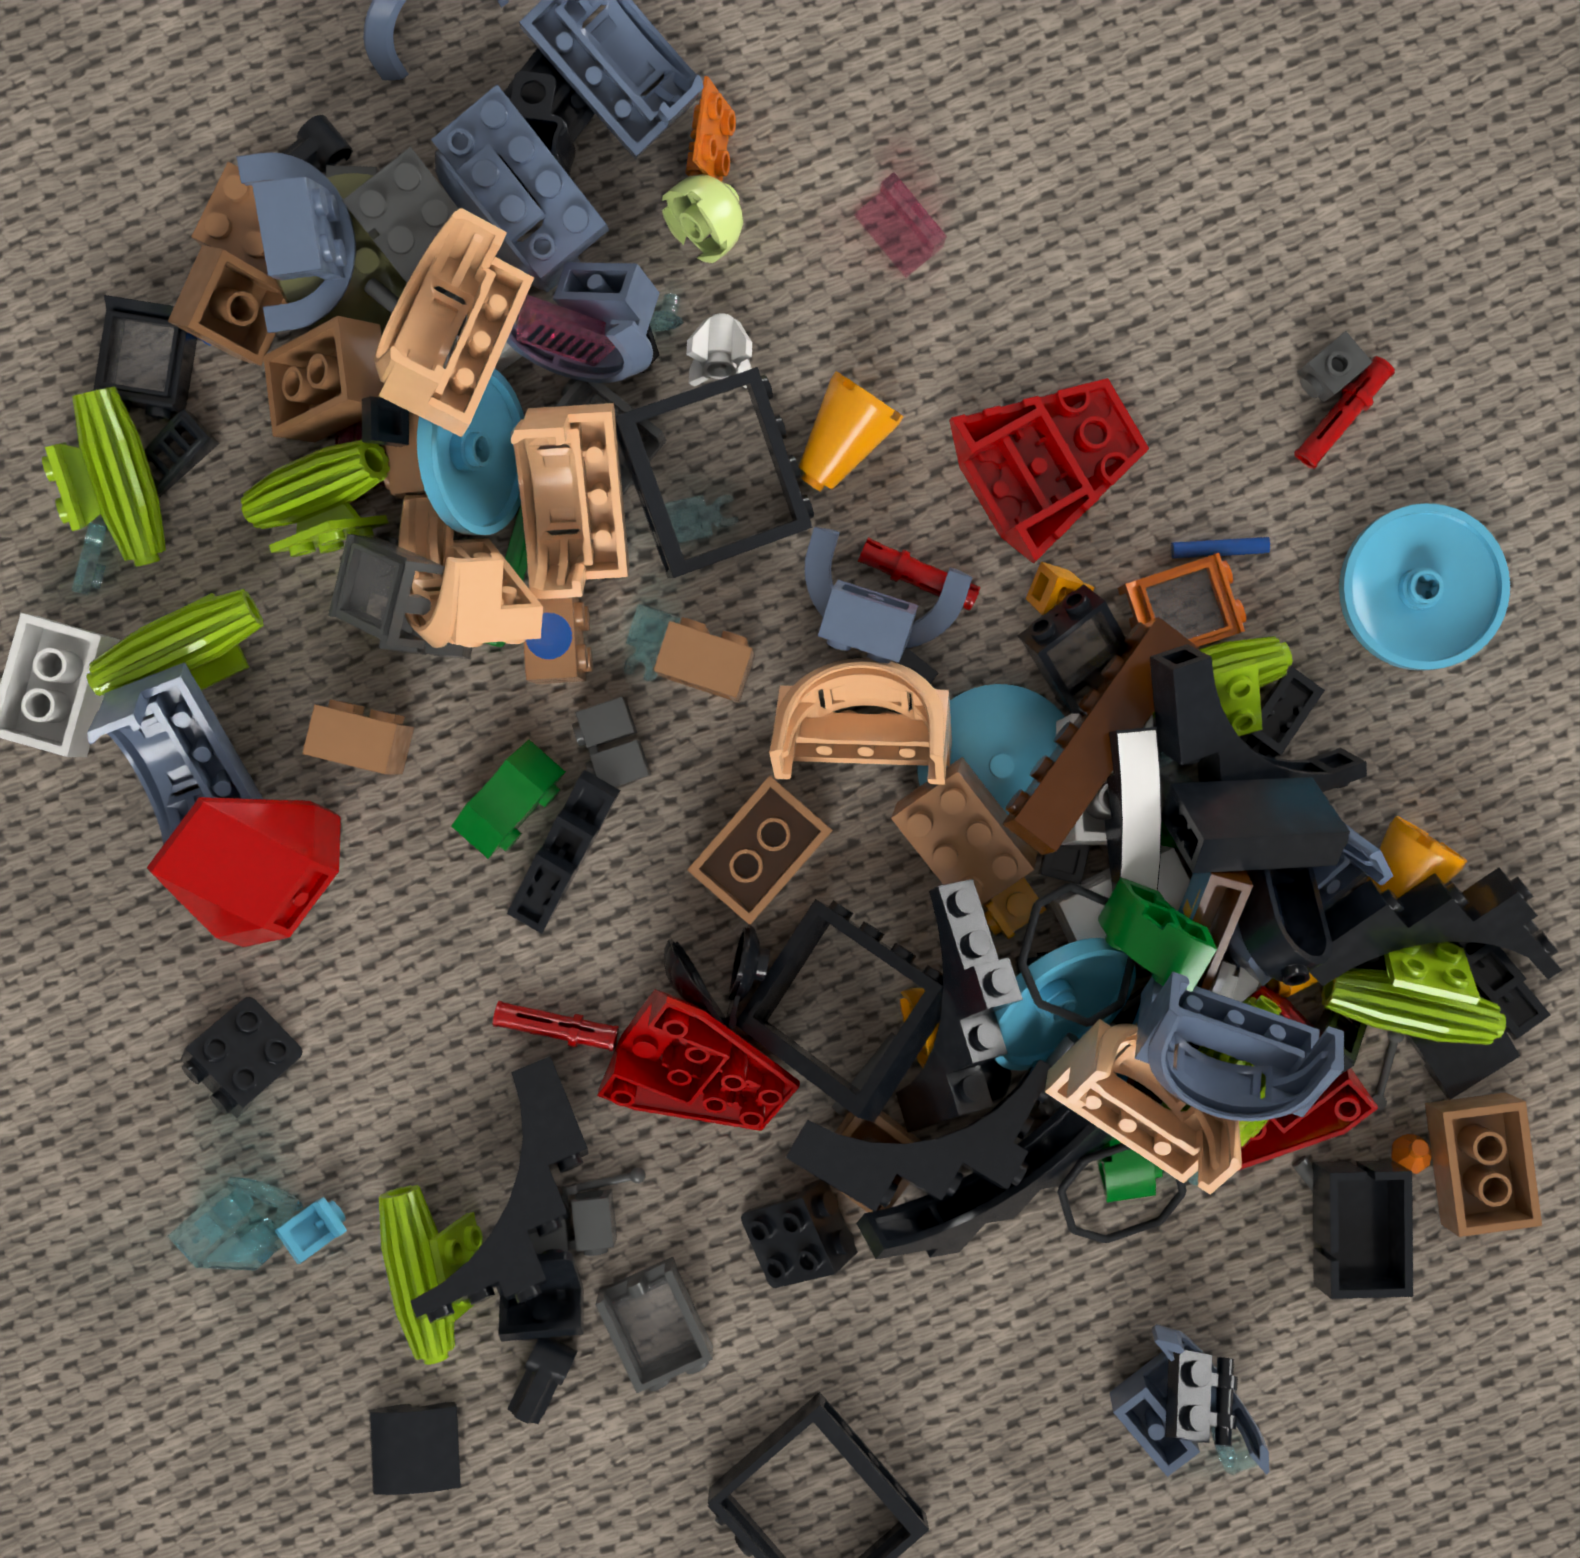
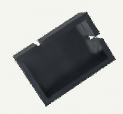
(1363, 1229)

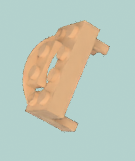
(427, 323)
(570, 482)
(476, 595)
(816, 734)
(1168, 1138)

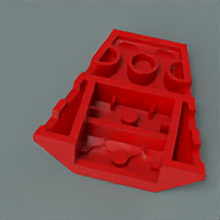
(1046, 460)

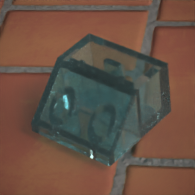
(227, 1233)

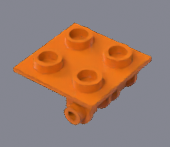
(711, 128)

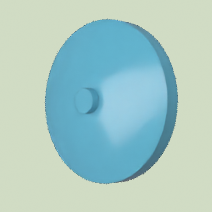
(474, 475)
(1424, 587)
(1001, 736)
(1075, 977)

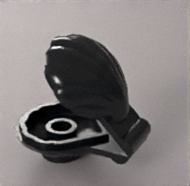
(749, 965)

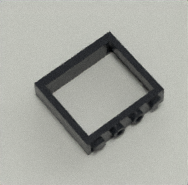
(649, 492)
(902, 1051)
(751, 1537)

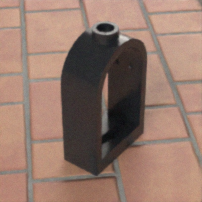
(1305, 942)

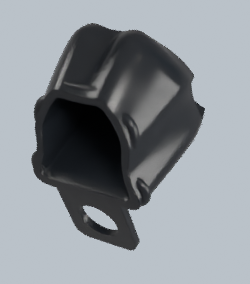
(548, 127)

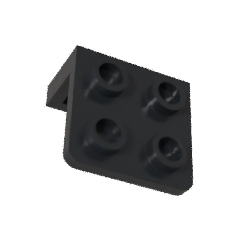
(240, 1056)
(800, 1236)
(553, 1312)

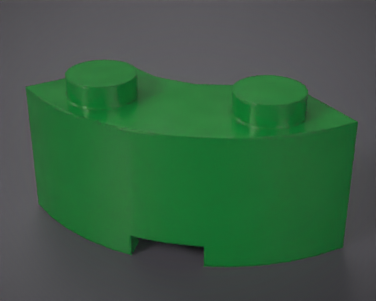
(508, 800)
(1156, 933)
(1127, 1175)

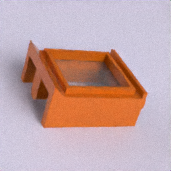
(1190, 599)

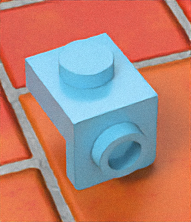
(312, 1229)

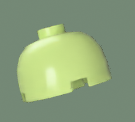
(701, 208)

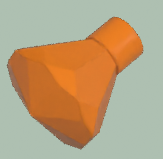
(1411, 1152)

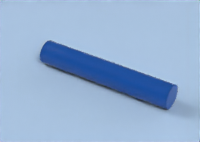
(1224, 547)

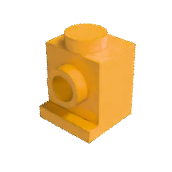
(1052, 586)

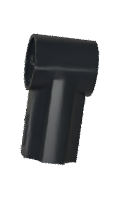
(319, 144)
(544, 1372)

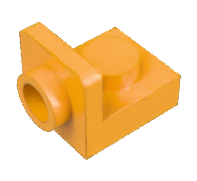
(1011, 908)

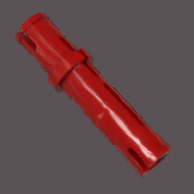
(1355, 398)
(909, 569)
(556, 1026)

